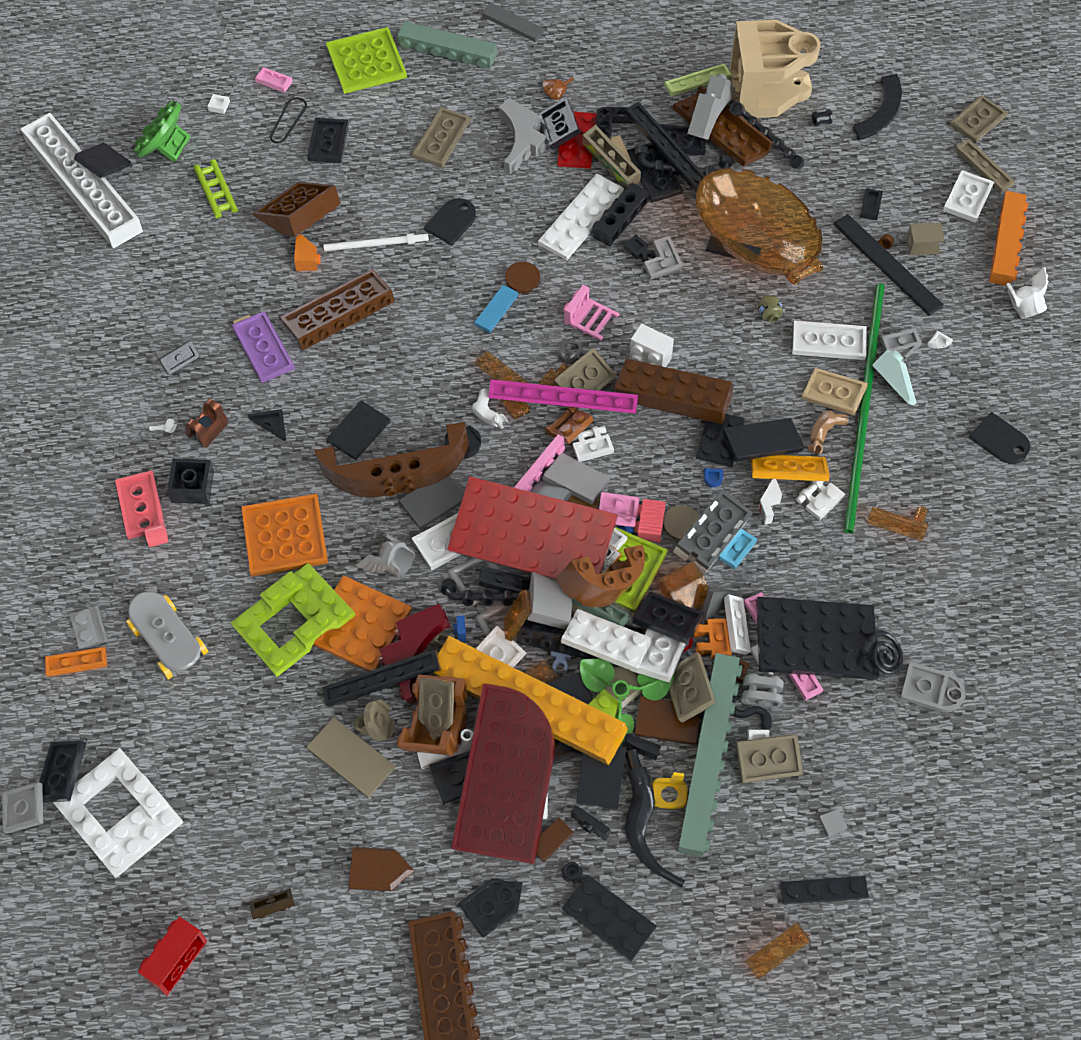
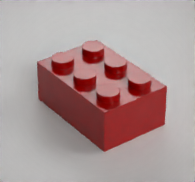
(172, 955)

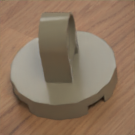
(376, 721)

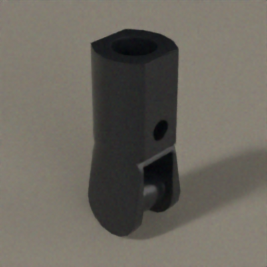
(642, 746)

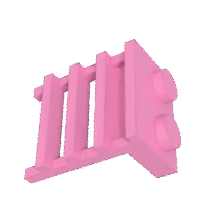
(579, 308)
(622, 505)

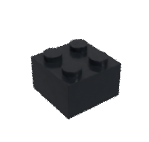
(190, 481)

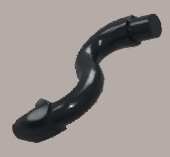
(766, 716)

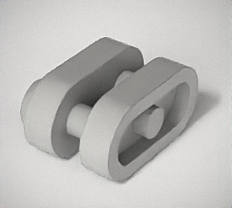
(762, 691)

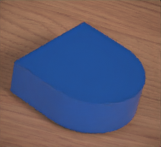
(713, 477)

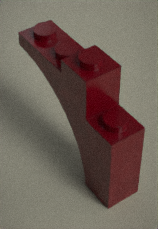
(414, 636)

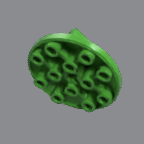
(163, 134)

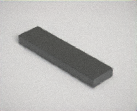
(513, 22)

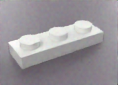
(737, 624)

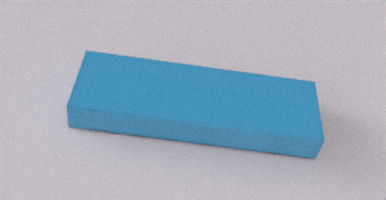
(496, 309)

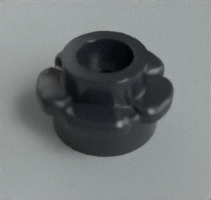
(572, 866)

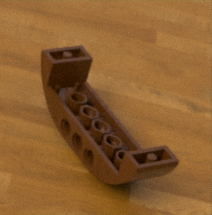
(398, 472)

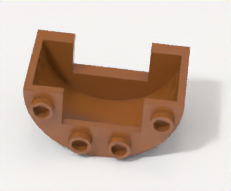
(600, 590)
(418, 738)

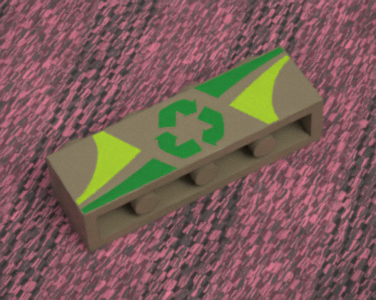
(611, 157)

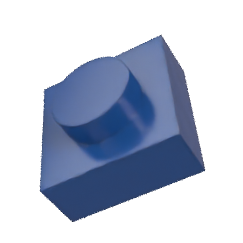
(460, 628)

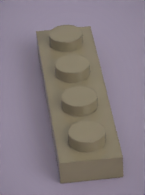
(984, 165)

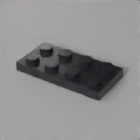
(609, 917)

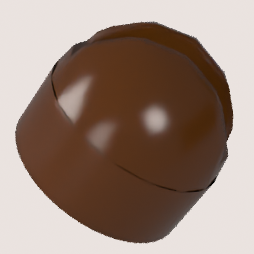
(886, 239)

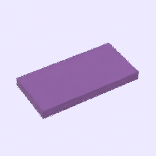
(263, 347)

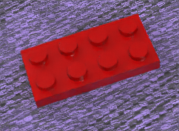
(573, 152)

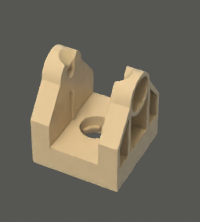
(768, 63)

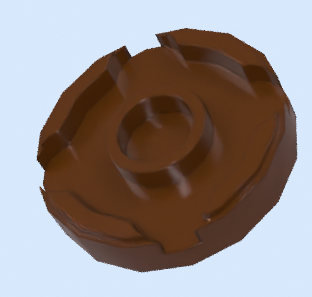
(522, 277)

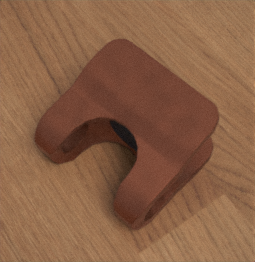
(208, 424)

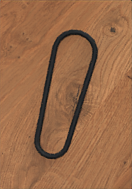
(294, 123)

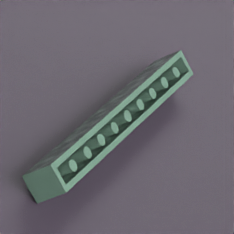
(708, 757)

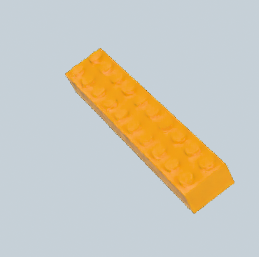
(569, 718)

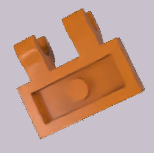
(717, 635)

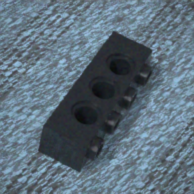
(620, 214)

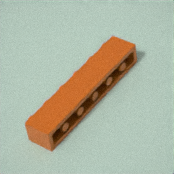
(1008, 238)

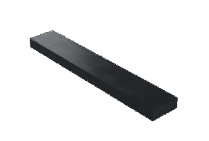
(381, 678)

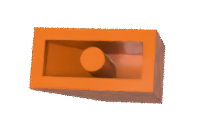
(306, 255)

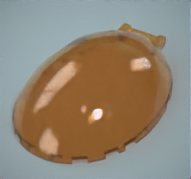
(764, 215)

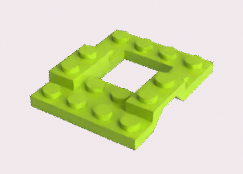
(312, 599)

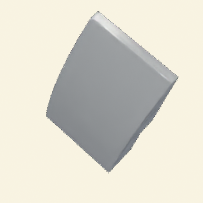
(549, 602)

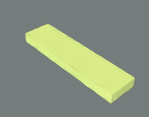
(694, 80)

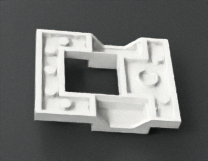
(134, 833)

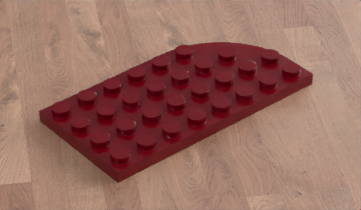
(505, 777)

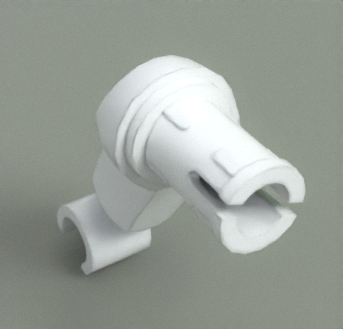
(484, 413)

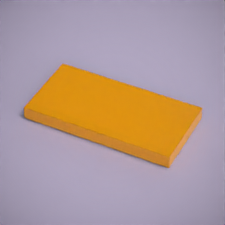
(790, 468)

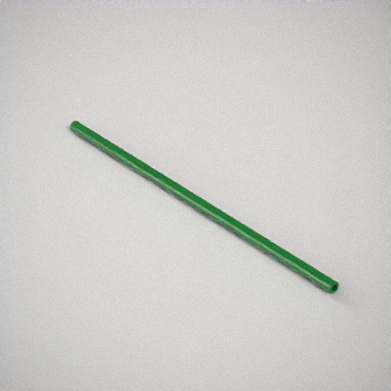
(864, 410)

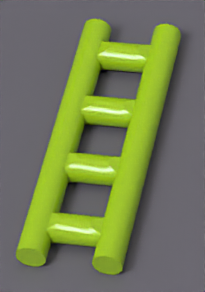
(211, 197)

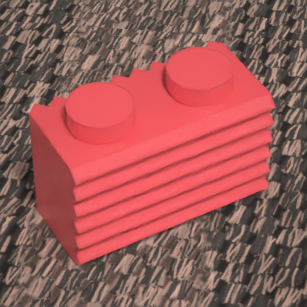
(651, 520)

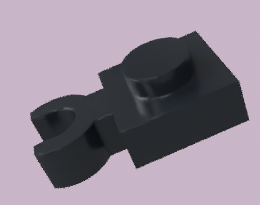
(638, 247)

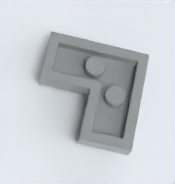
(667, 260)

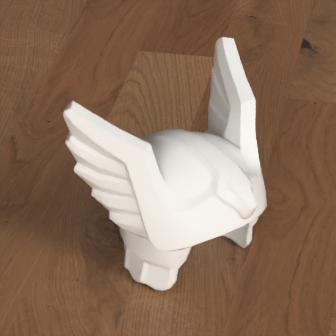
(1030, 299)

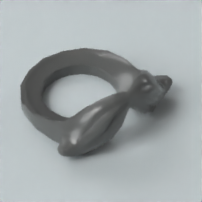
(574, 357)

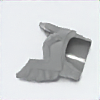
(393, 558)

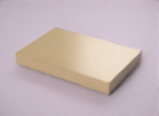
(834, 391)

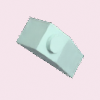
(896, 374)

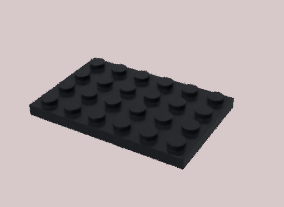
(815, 638)

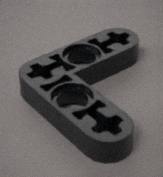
(611, 117)

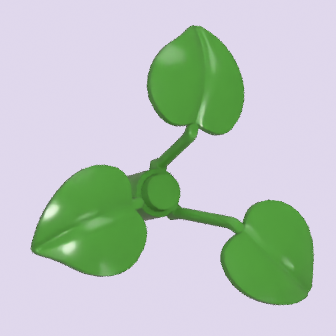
(599, 673)

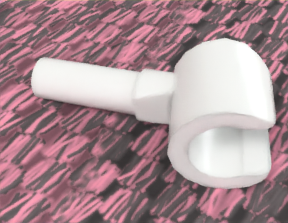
(168, 427)

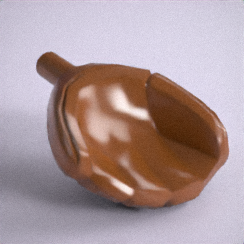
(556, 88)

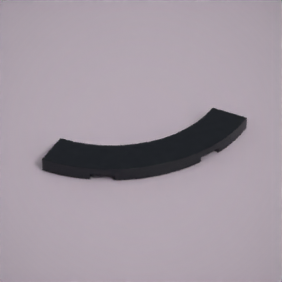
(886, 112)

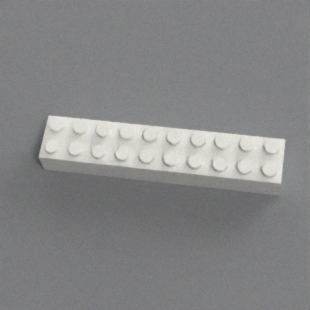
(92, 194)

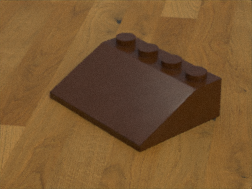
(299, 207)

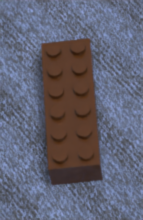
(676, 390)

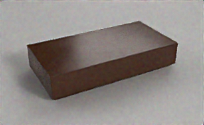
(553, 839)

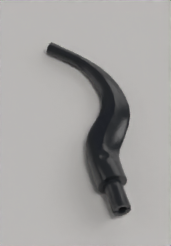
(639, 815)

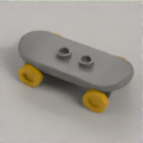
(164, 632)

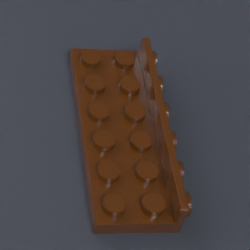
(730, 132)
(338, 309)
(443, 978)

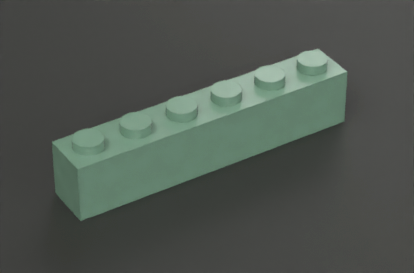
(447, 44)

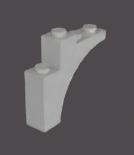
(711, 104)
(525, 129)

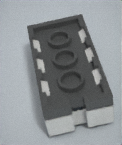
(713, 531)

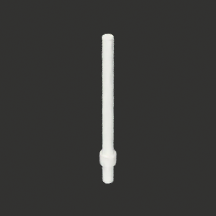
(410, 239)

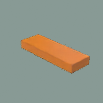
(75, 661)

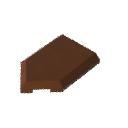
(377, 869)

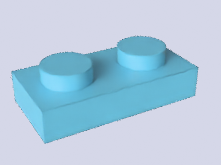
(738, 549)

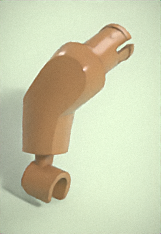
(820, 428)

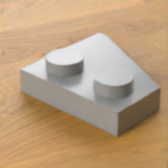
(903, 342)

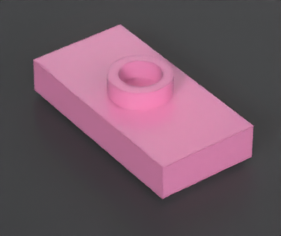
(273, 79)

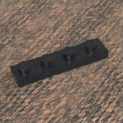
(824, 890)

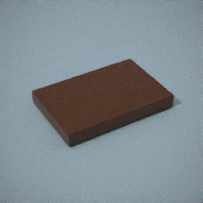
(660, 722)

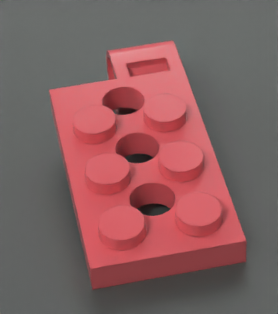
(156, 531)

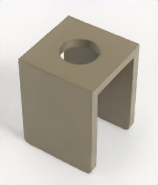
(924, 238)

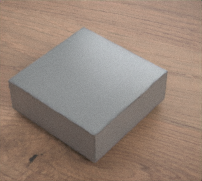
(833, 822)

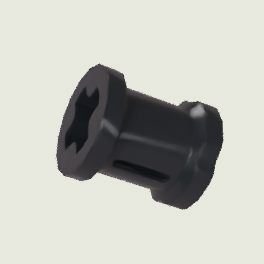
(822, 117)

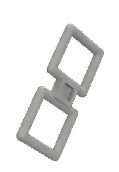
(490, 611)

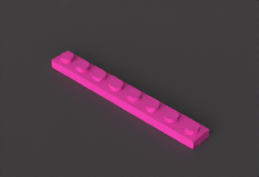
(563, 396)

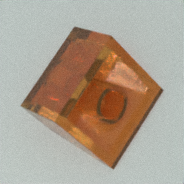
(685, 586)

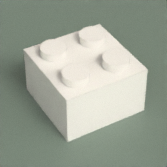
(651, 346)

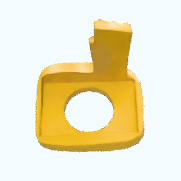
(676, 782)

